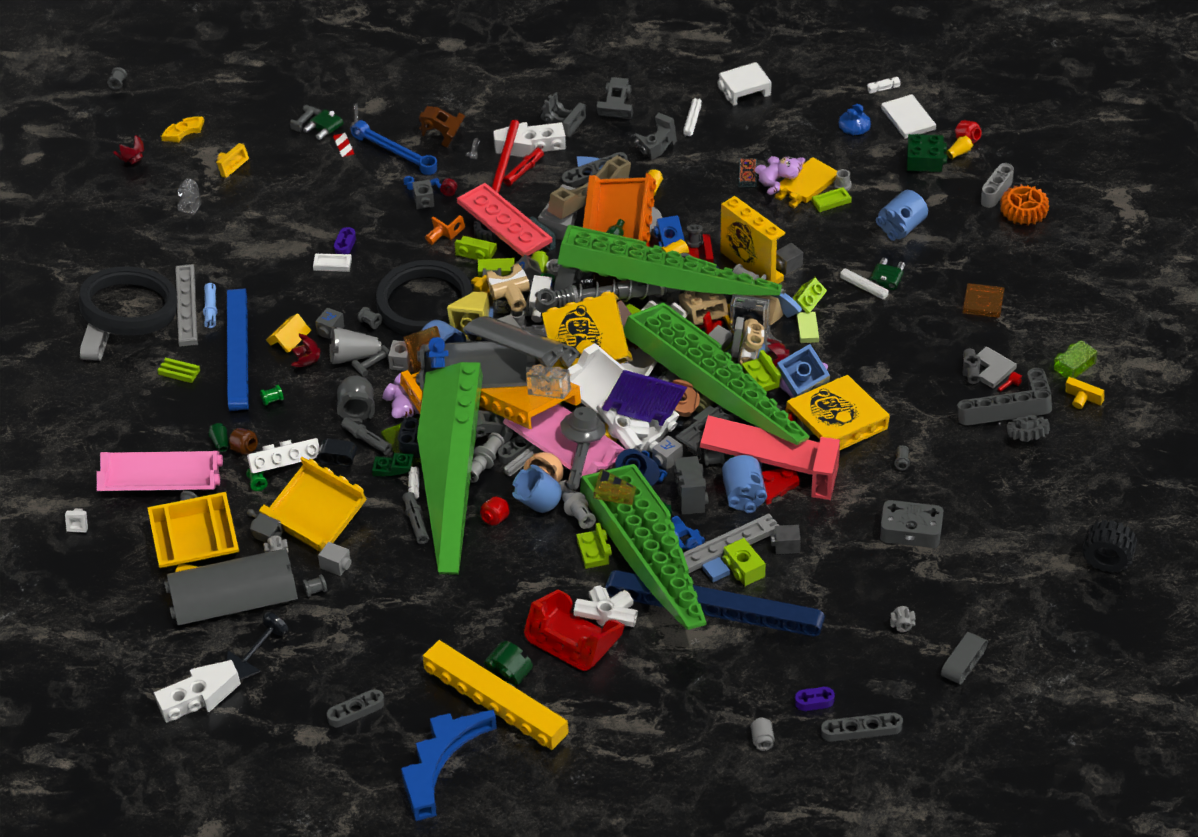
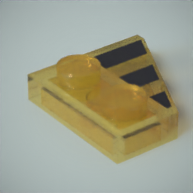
(614, 489)

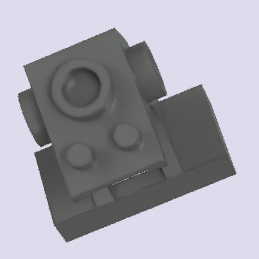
(615, 106)
(555, 113)
(662, 138)
(492, 423)

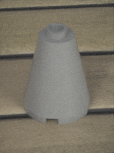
(351, 345)

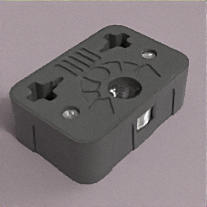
(911, 524)

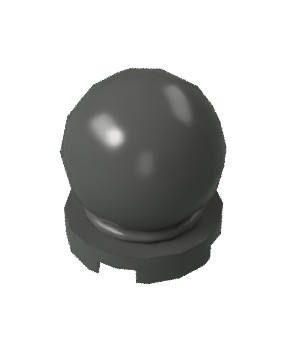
(355, 399)

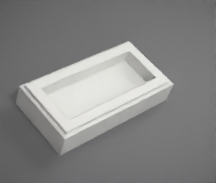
(332, 262)

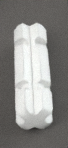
(883, 85)
(413, 481)

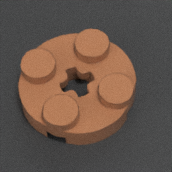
(691, 398)

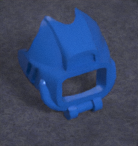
(681, 530)

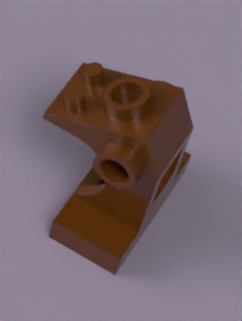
(433, 117)

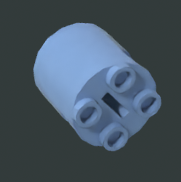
(902, 214)
(744, 483)

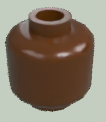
(243, 441)

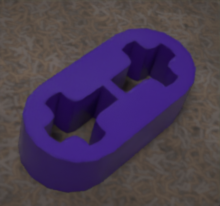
(347, 242)
(814, 698)

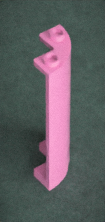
(548, 437)
(159, 470)

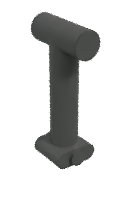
(309, 111)
(361, 368)

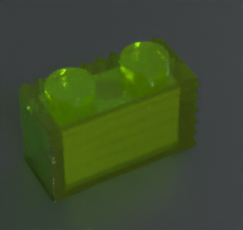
(1075, 360)

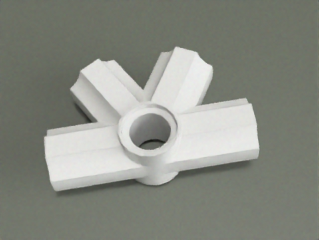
(624, 427)
(605, 608)

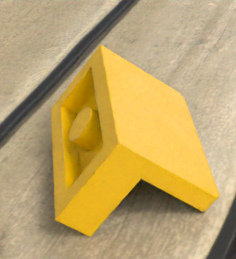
(288, 333)

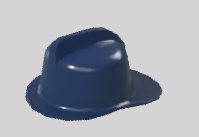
(645, 464)

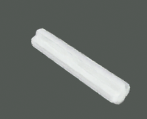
(692, 117)
(863, 283)

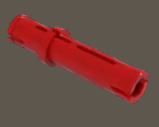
(510, 178)

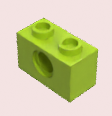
(744, 562)

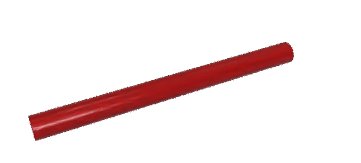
(505, 155)

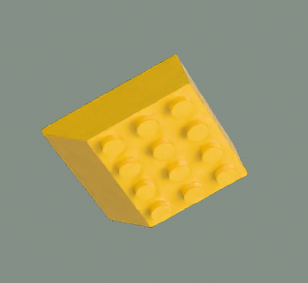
(192, 529)

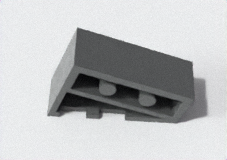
(690, 485)

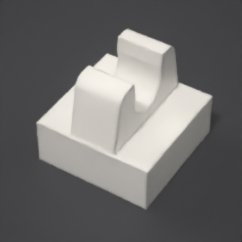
(76, 520)

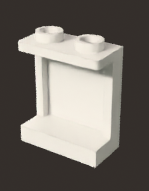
(743, 82)

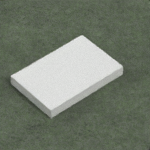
(908, 116)

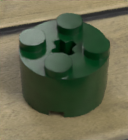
(508, 663)

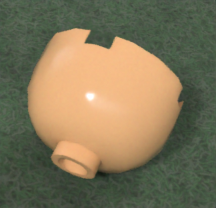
(547, 462)

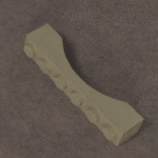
(565, 201)

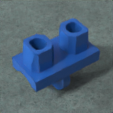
(436, 347)

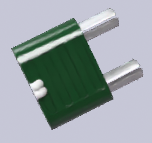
(325, 122)
(886, 275)

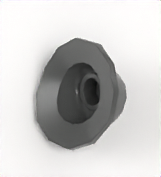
(583, 426)

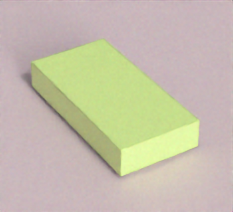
(807, 327)

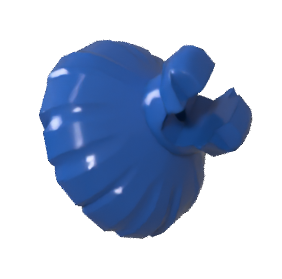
(854, 121)

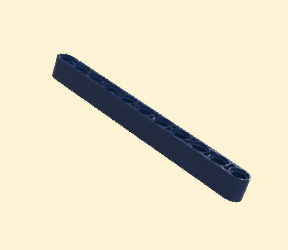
(730, 606)

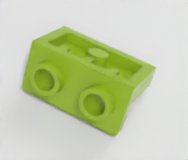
(475, 248)
(809, 294)
(763, 371)
(594, 547)

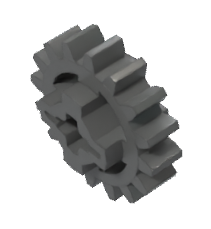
(1028, 428)

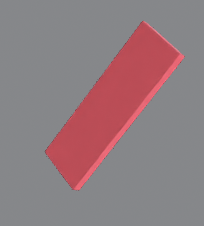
(504, 220)
(767, 448)

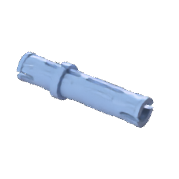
(210, 305)

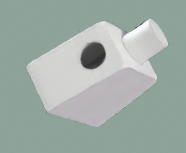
(539, 283)

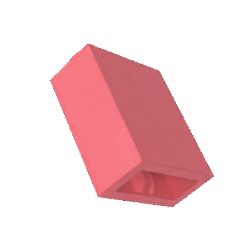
(825, 468)

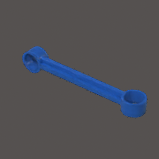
(361, 130)

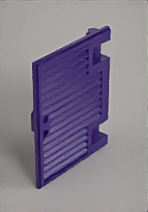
(642, 398)

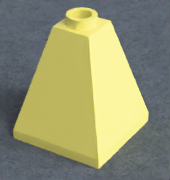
(467, 309)

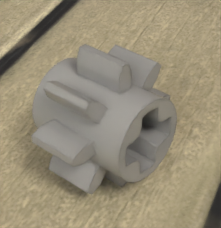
(275, 543)
(902, 619)

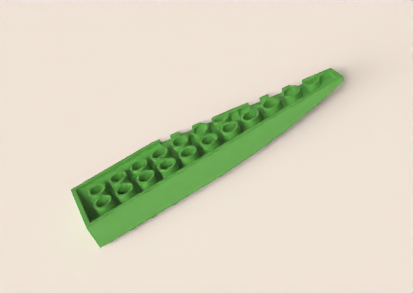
(635, 261)
(702, 363)
(446, 453)
(648, 543)

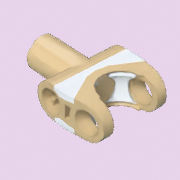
(509, 287)
(752, 341)

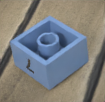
(803, 371)

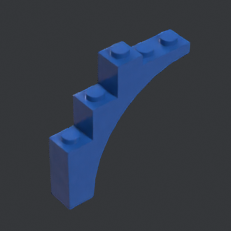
(433, 753)

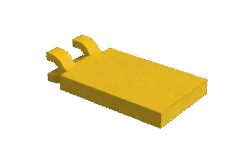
(810, 182)

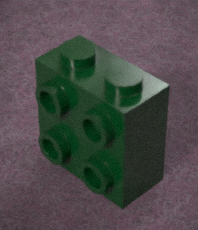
(926, 153)

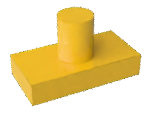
(232, 160)
(1083, 393)

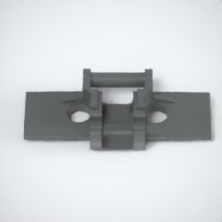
(692, 435)

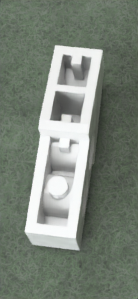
(546, 137)
(203, 689)

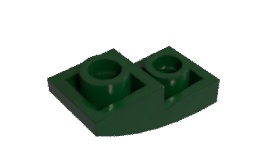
(397, 465)

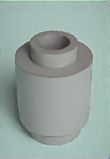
(762, 733)

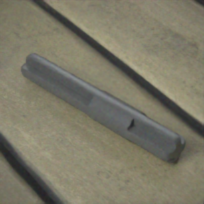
(578, 465)

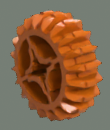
(1024, 204)

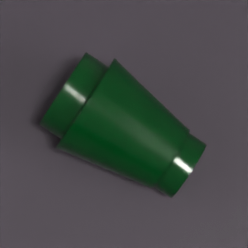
(219, 437)

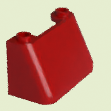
(569, 636)

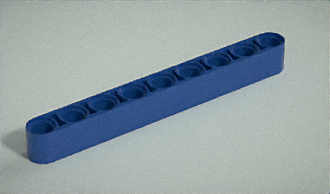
(237, 350)

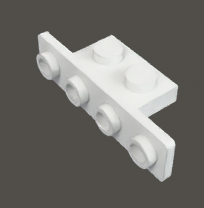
(283, 455)

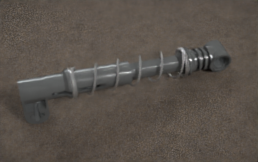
(623, 289)

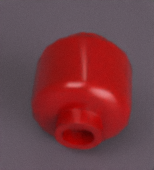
(969, 129)
(494, 511)

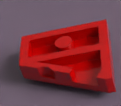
(779, 482)

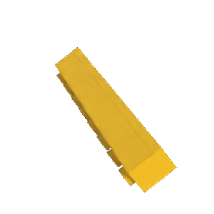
(495, 695)

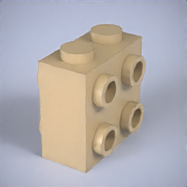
(699, 303)

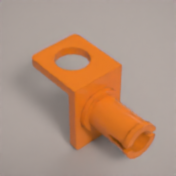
(442, 229)

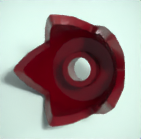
(130, 154)
(777, 351)
(307, 353)

